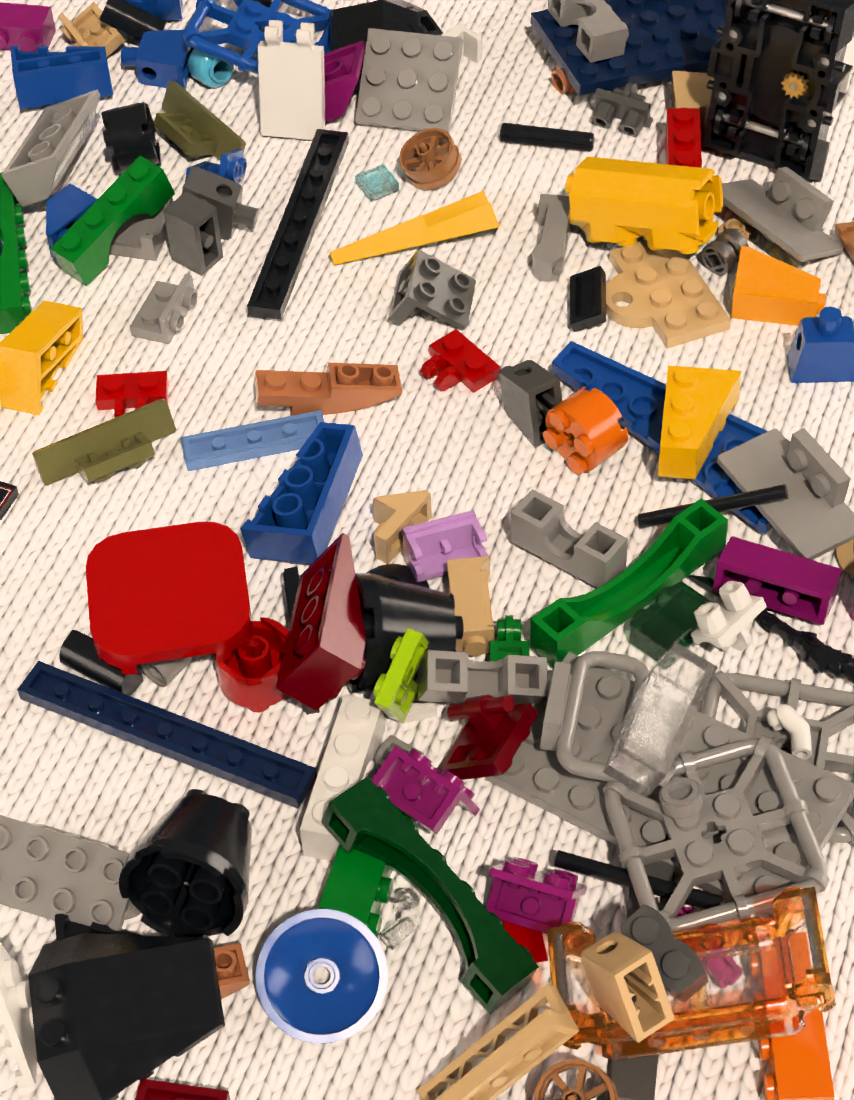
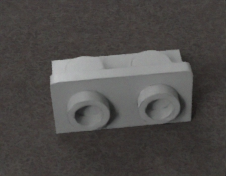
(164, 310)

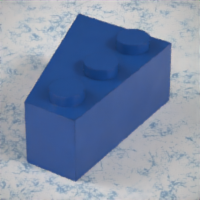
(58, 76)

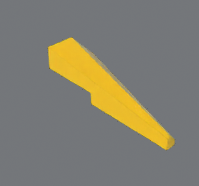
(451, 221)

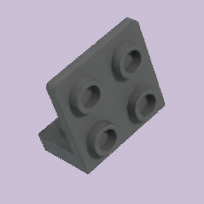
(433, 288)

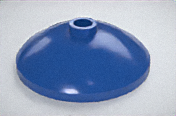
(330, 1009)

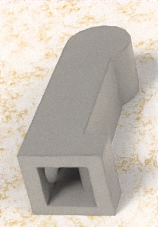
(550, 253)

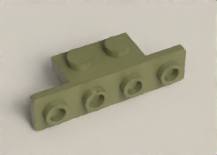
(194, 126)
(107, 446)

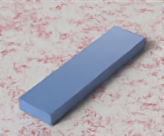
(249, 440)

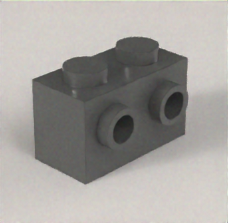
(193, 233)

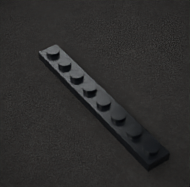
(298, 225)

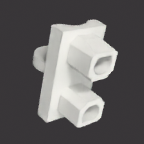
(730, 623)

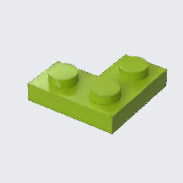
(397, 688)

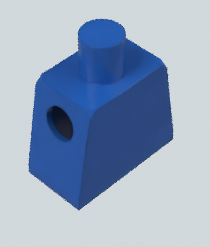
(159, 58)
(823, 349)

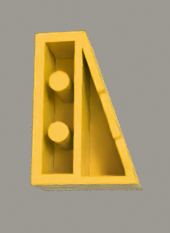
(35, 353)
(693, 415)

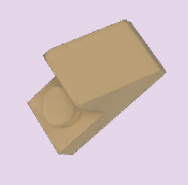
(394, 513)

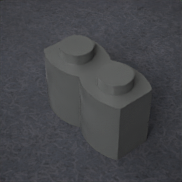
(676, 962)

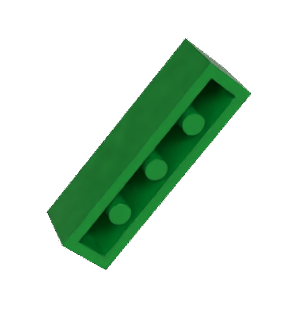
(359, 886)

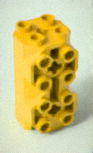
(652, 200)

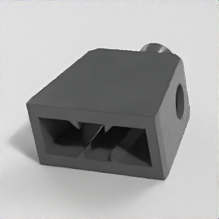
(225, 196)
(528, 396)

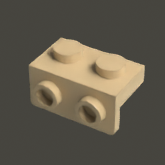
(91, 31)

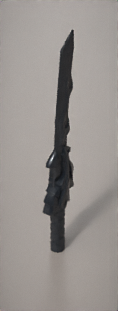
(808, 645)

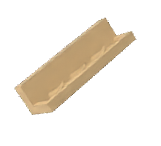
(506, 1060)

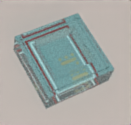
(377, 183)

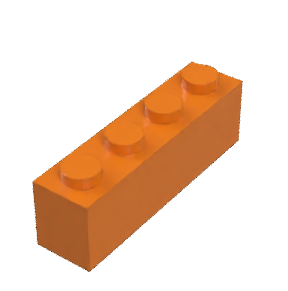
(798, 1063)

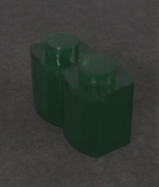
(667, 620)

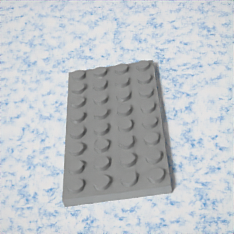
(581, 800)

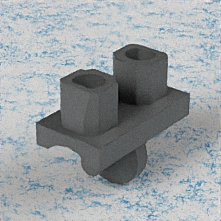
(622, 105)

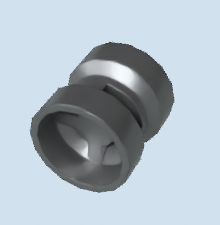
(722, 253)

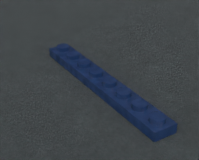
(168, 734)

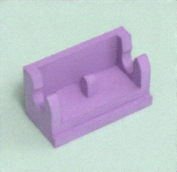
(434, 542)

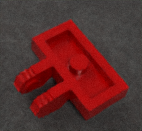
(457, 361)
(130, 390)

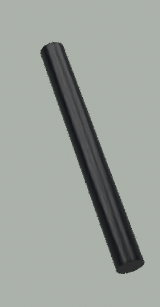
(720, 504)
(621, 877)

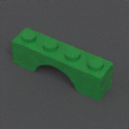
(86, 244)

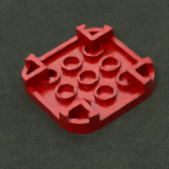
(168, 595)

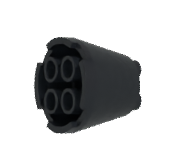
(389, 610)
(192, 868)

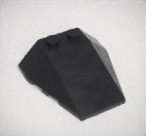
(119, 1008)

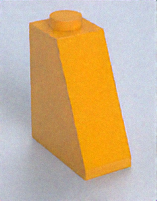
(774, 290)

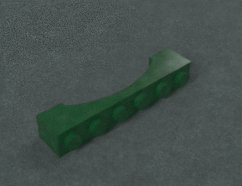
(371, 824)

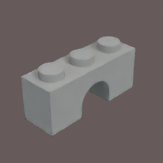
(600, 30)
(542, 529)
(454, 678)

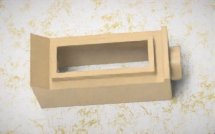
(470, 589)

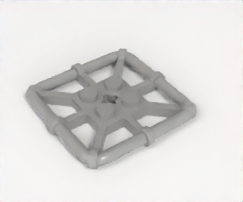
(757, 725)
(740, 845)

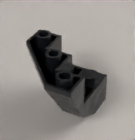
(351, 23)

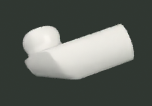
(796, 726)

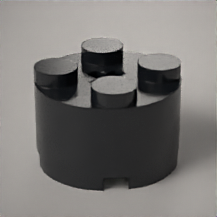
(130, 135)

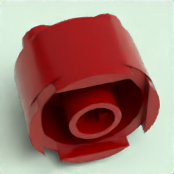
(254, 668)

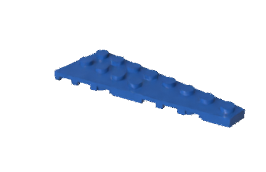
(642, 408)

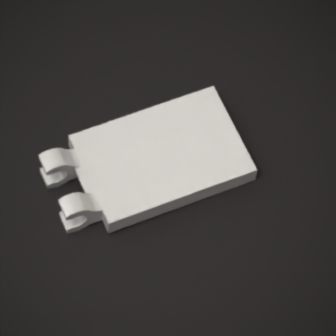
(291, 83)

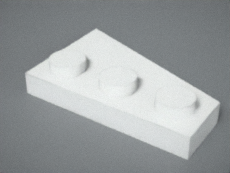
(17, 1021)

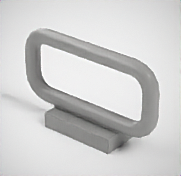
(565, 704)

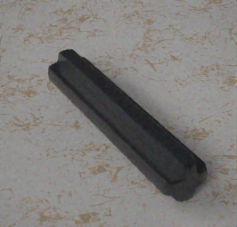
(547, 137)

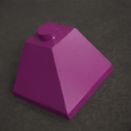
(341, 76)

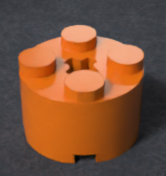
(585, 429)

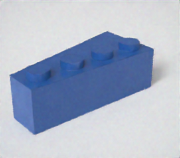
(307, 503)

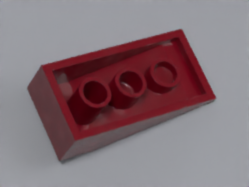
(325, 630)

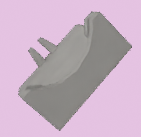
(141, 236)

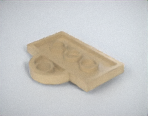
(662, 294)

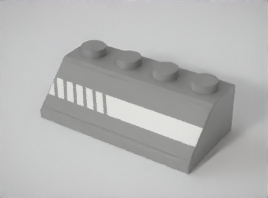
(50, 148)

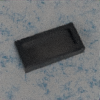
(587, 298)

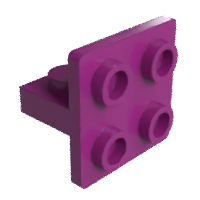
(533, 897)

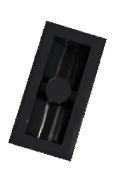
(130, 18)
(80, 655)

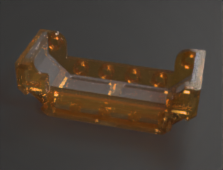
(757, 988)

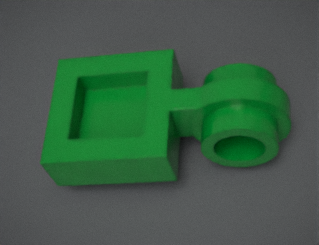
(508, 639)

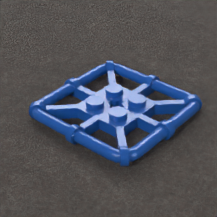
(246, 26)

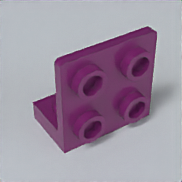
(422, 789)

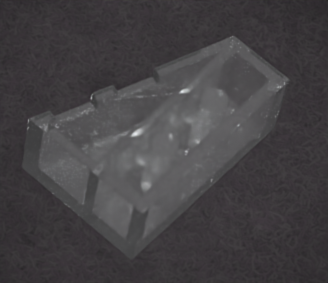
(659, 720)

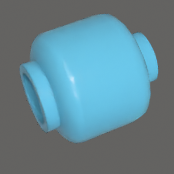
(209, 69)

